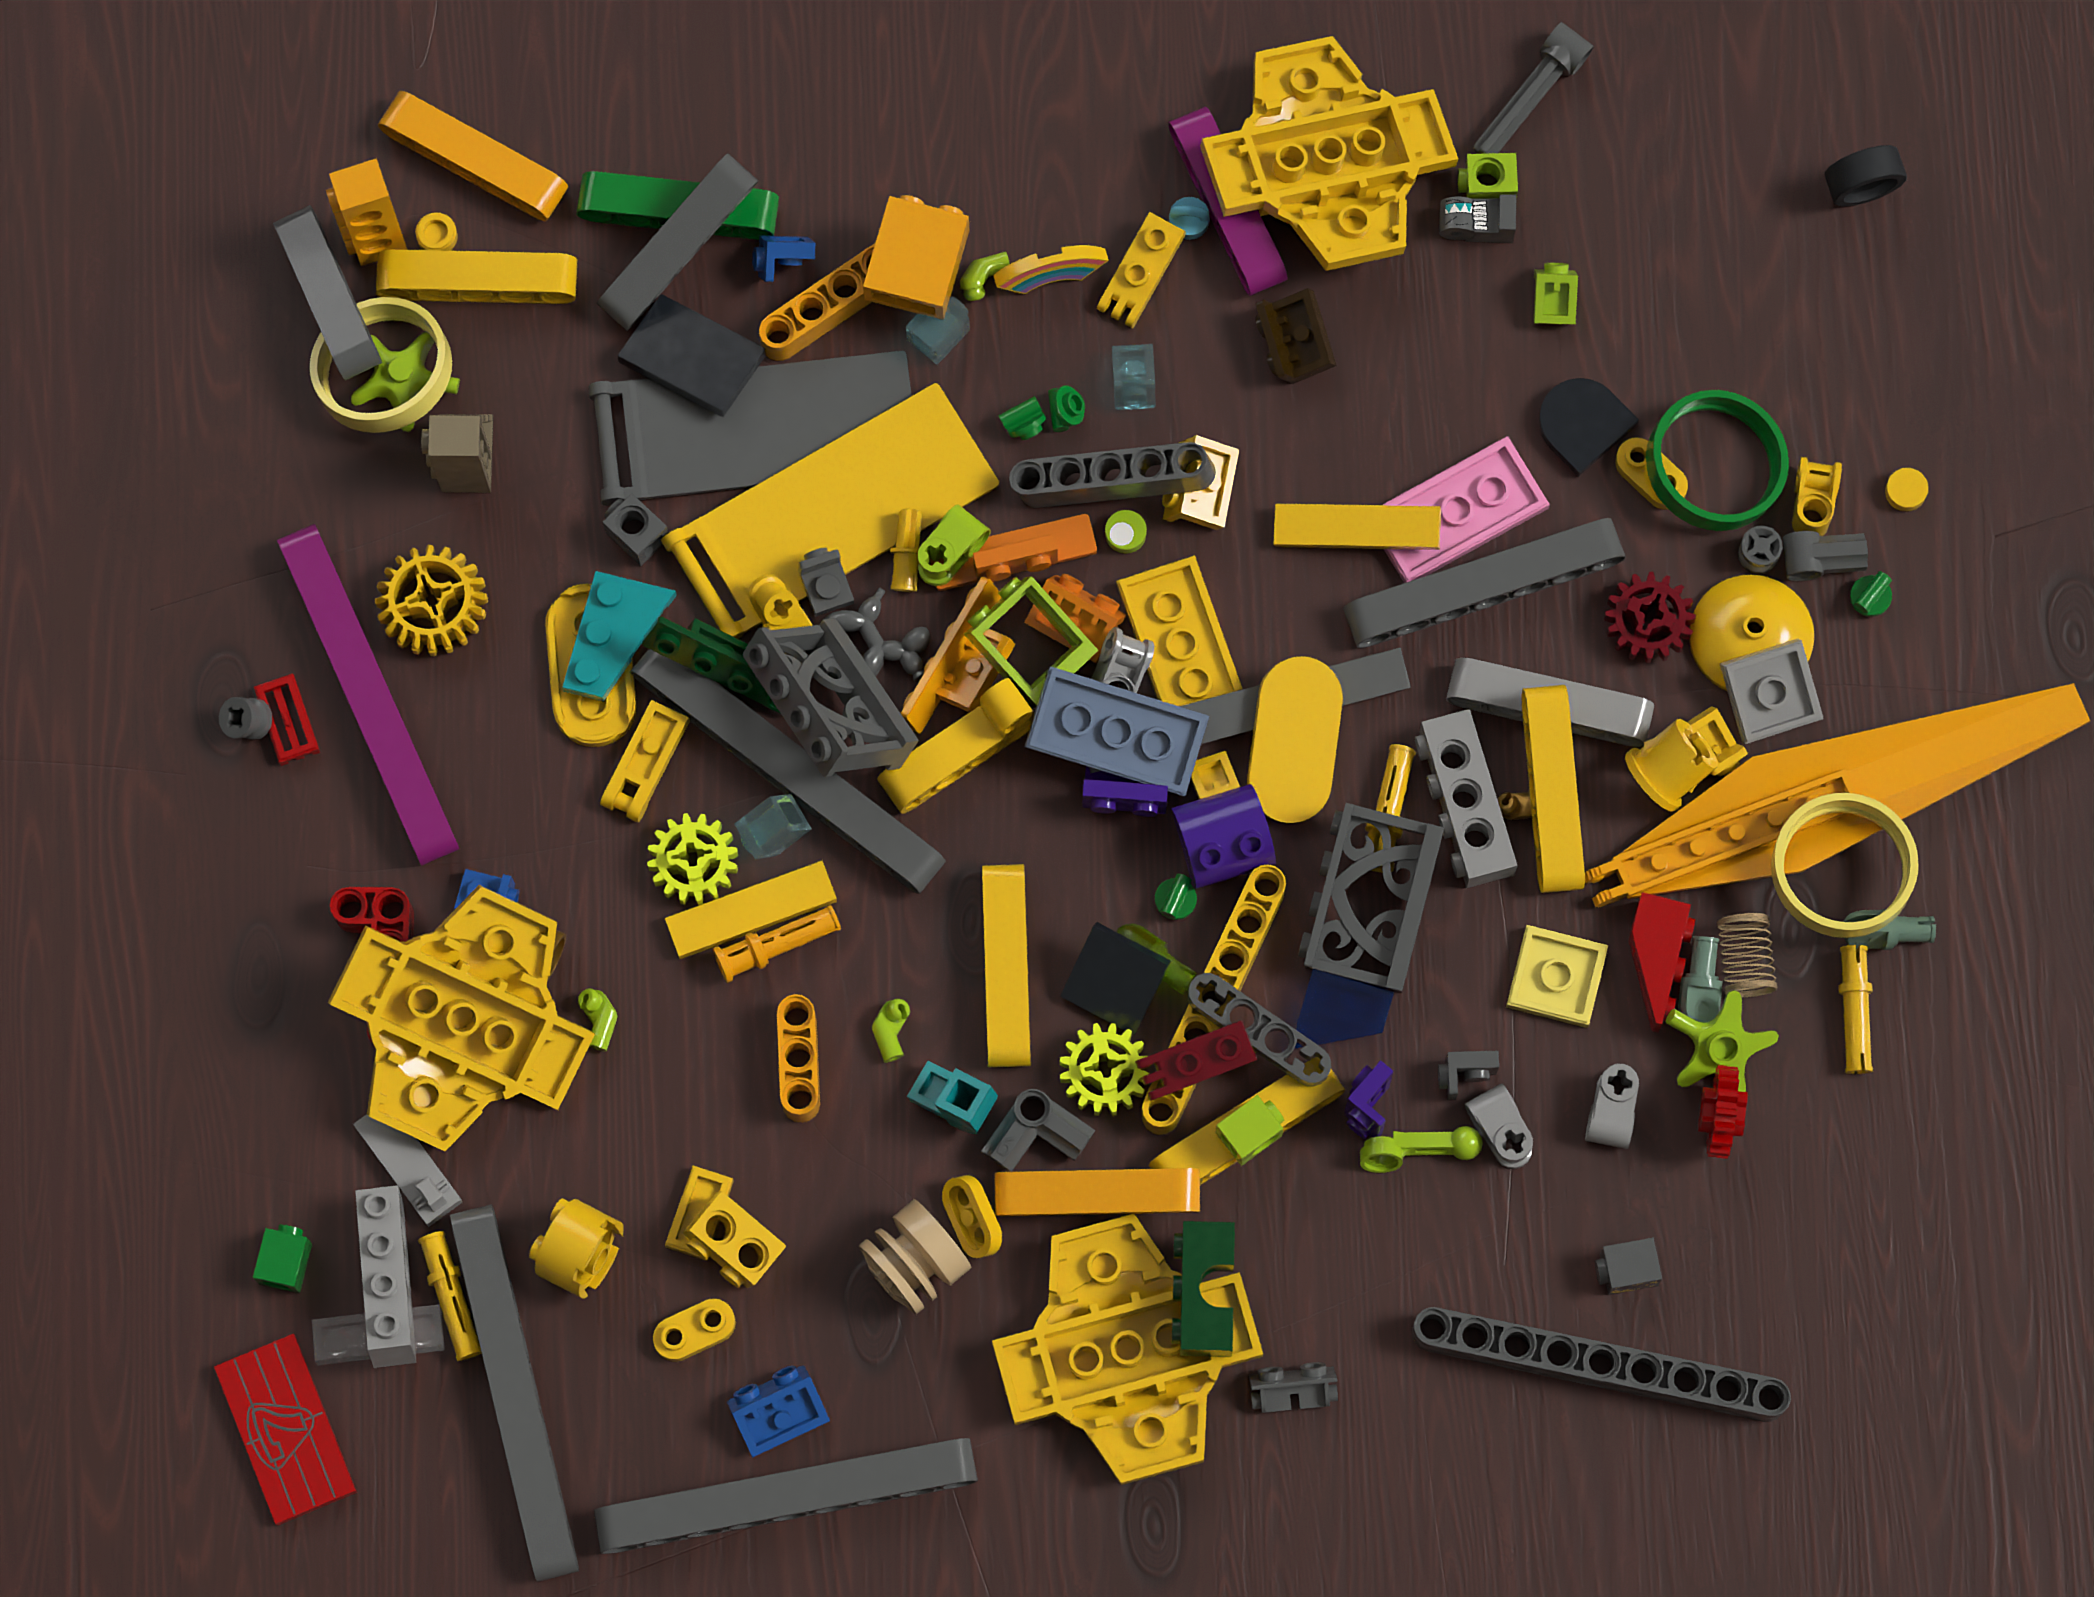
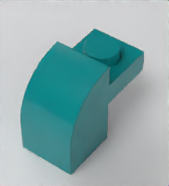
(953, 1096)

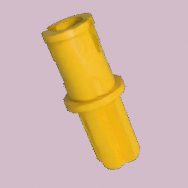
(906, 551)

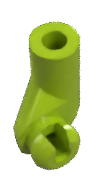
(978, 273)
(887, 1026)

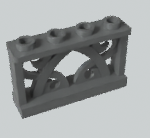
(839, 666)
(1393, 951)

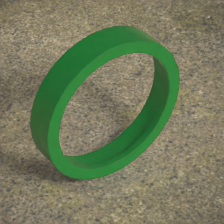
(1751, 415)

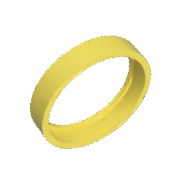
(375, 311)
(1867, 808)

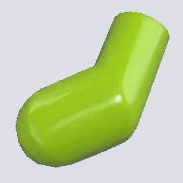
(601, 1014)

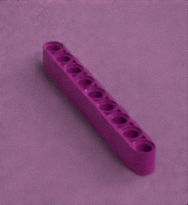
(368, 694)

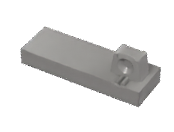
(410, 1169)

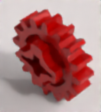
(1722, 1111)

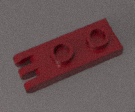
(1198, 1059)

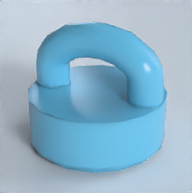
(1191, 216)

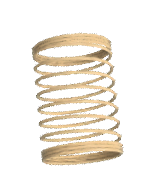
(1750, 926)

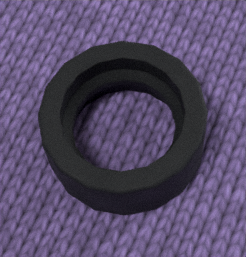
(1865, 175)

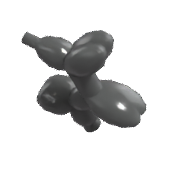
(890, 650)

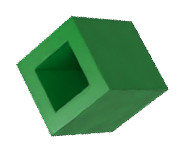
(283, 1258)

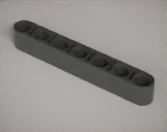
(1484, 583)

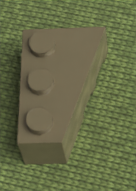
(460, 451)

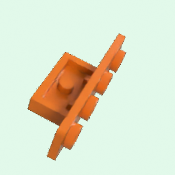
(1027, 550)

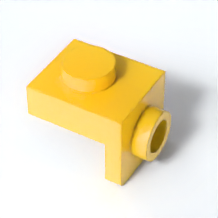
(1718, 736)

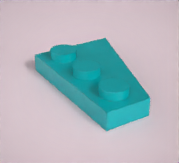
(611, 632)

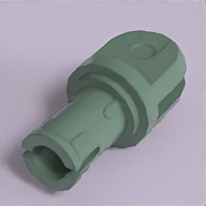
(1899, 930)
(1700, 988)

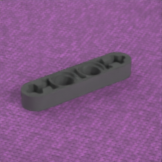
(1263, 1024)

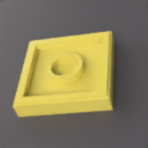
(1557, 976)

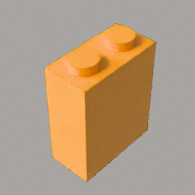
(916, 256)

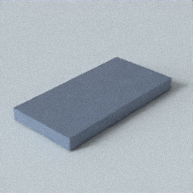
(1116, 731)

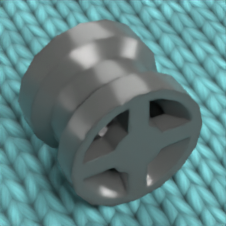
(1766, 543)
(245, 718)

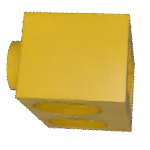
(739, 1231)

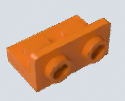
(1089, 613)

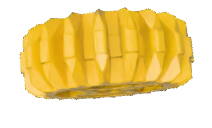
(417, 606)

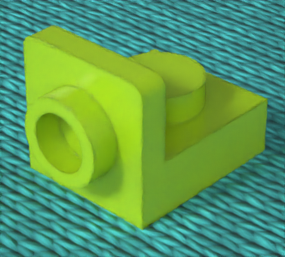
(1555, 294)

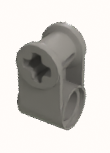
(1120, 666)
(1613, 1114)
(1498, 1120)

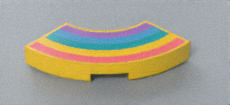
(1030, 272)

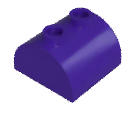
(1224, 836)

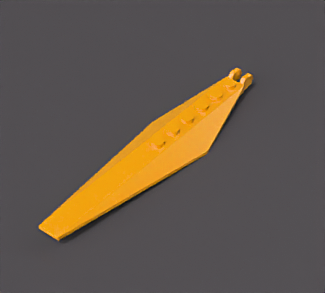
(1906, 766)

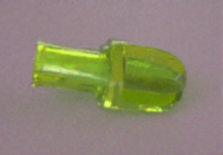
(1177, 975)

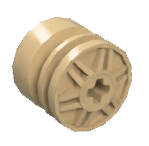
(914, 1257)

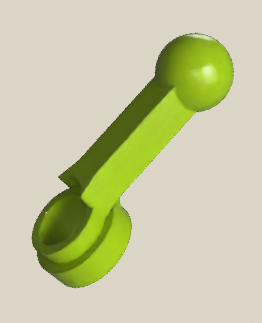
(1386, 1154)

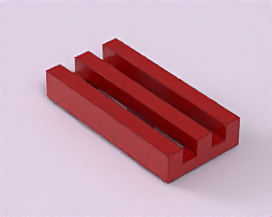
(297, 751)

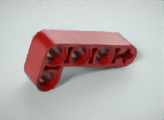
(371, 914)

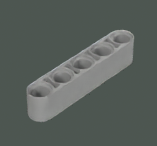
(1593, 710)

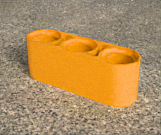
(798, 1078)

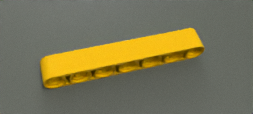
(1231, 941)

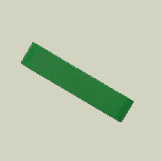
(652, 201)

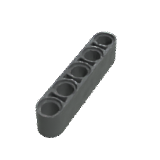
(677, 242)
(327, 292)
(1129, 483)

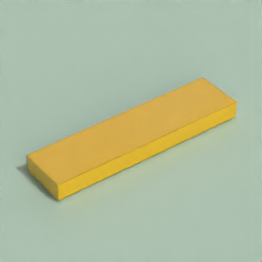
(1357, 526)
(751, 909)

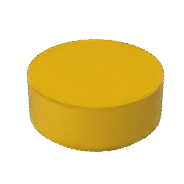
(436, 232)
(1906, 489)

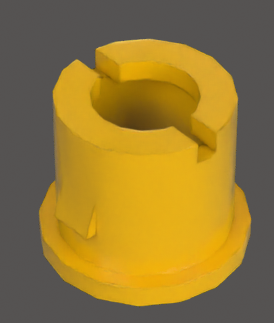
(1672, 764)

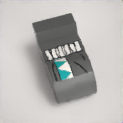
(1478, 219)

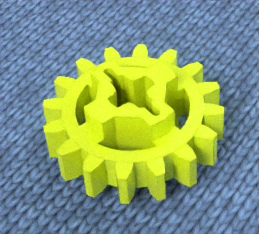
(708, 857)
(1086, 1074)

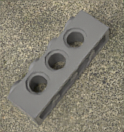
(1458, 735)
(385, 1276)

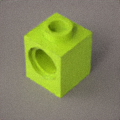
(1499, 165)
(1250, 1129)

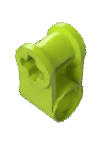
(953, 540)

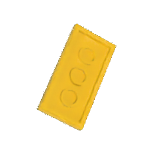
(1178, 616)

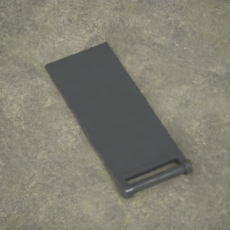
(770, 426)

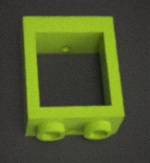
(1012, 592)

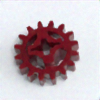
(1664, 624)

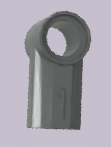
(1812, 555)

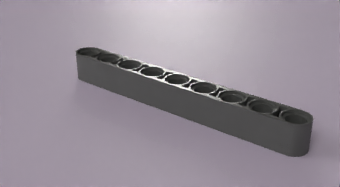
(791, 770)
(1620, 1357)
(514, 1393)
(785, 1496)

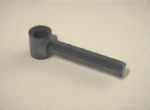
(1561, 55)

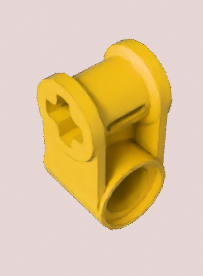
(1817, 491)
(775, 604)

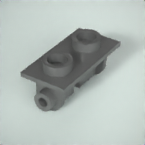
(1308, 1383)

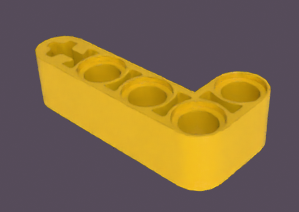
(960, 747)

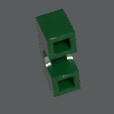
(1202, 1327)

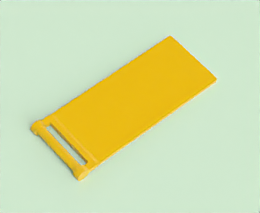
(837, 500)

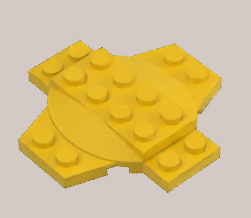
(1328, 153)
(461, 1017)
(1109, 1355)

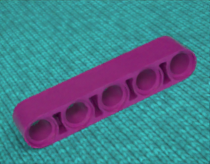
(1241, 234)

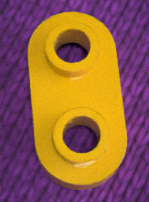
(1637, 473)
(972, 1216)
(695, 1332)

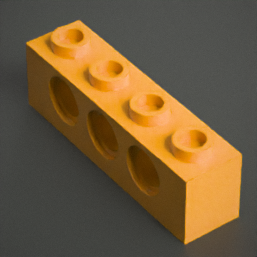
(364, 211)

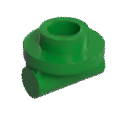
(1066, 408)
(1024, 419)
(1872, 594)
(1176, 897)

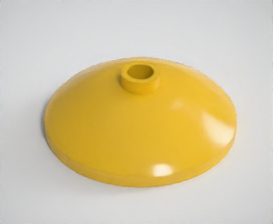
(1727, 609)

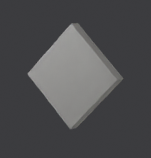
(1771, 691)

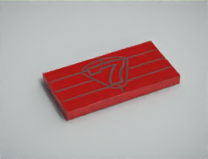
(285, 1429)

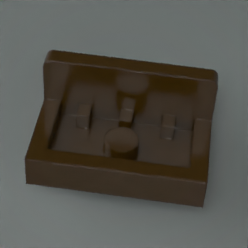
(1295, 336)

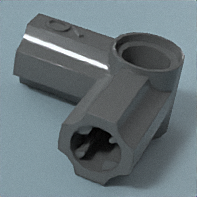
(1017, 1134)

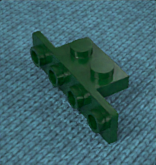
(708, 654)

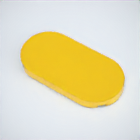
(579, 717)
(1295, 739)

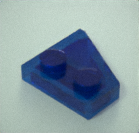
(1341, 1009)

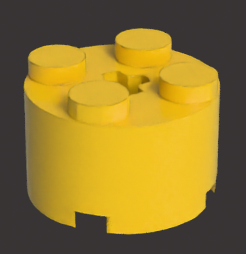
(576, 1247)

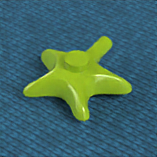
(400, 375)
(1719, 1041)

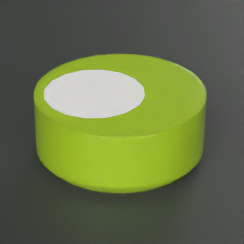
(1125, 531)

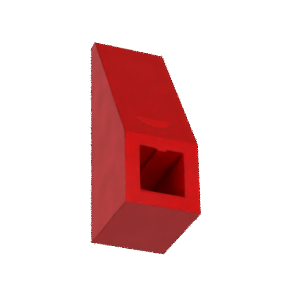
(1655, 946)

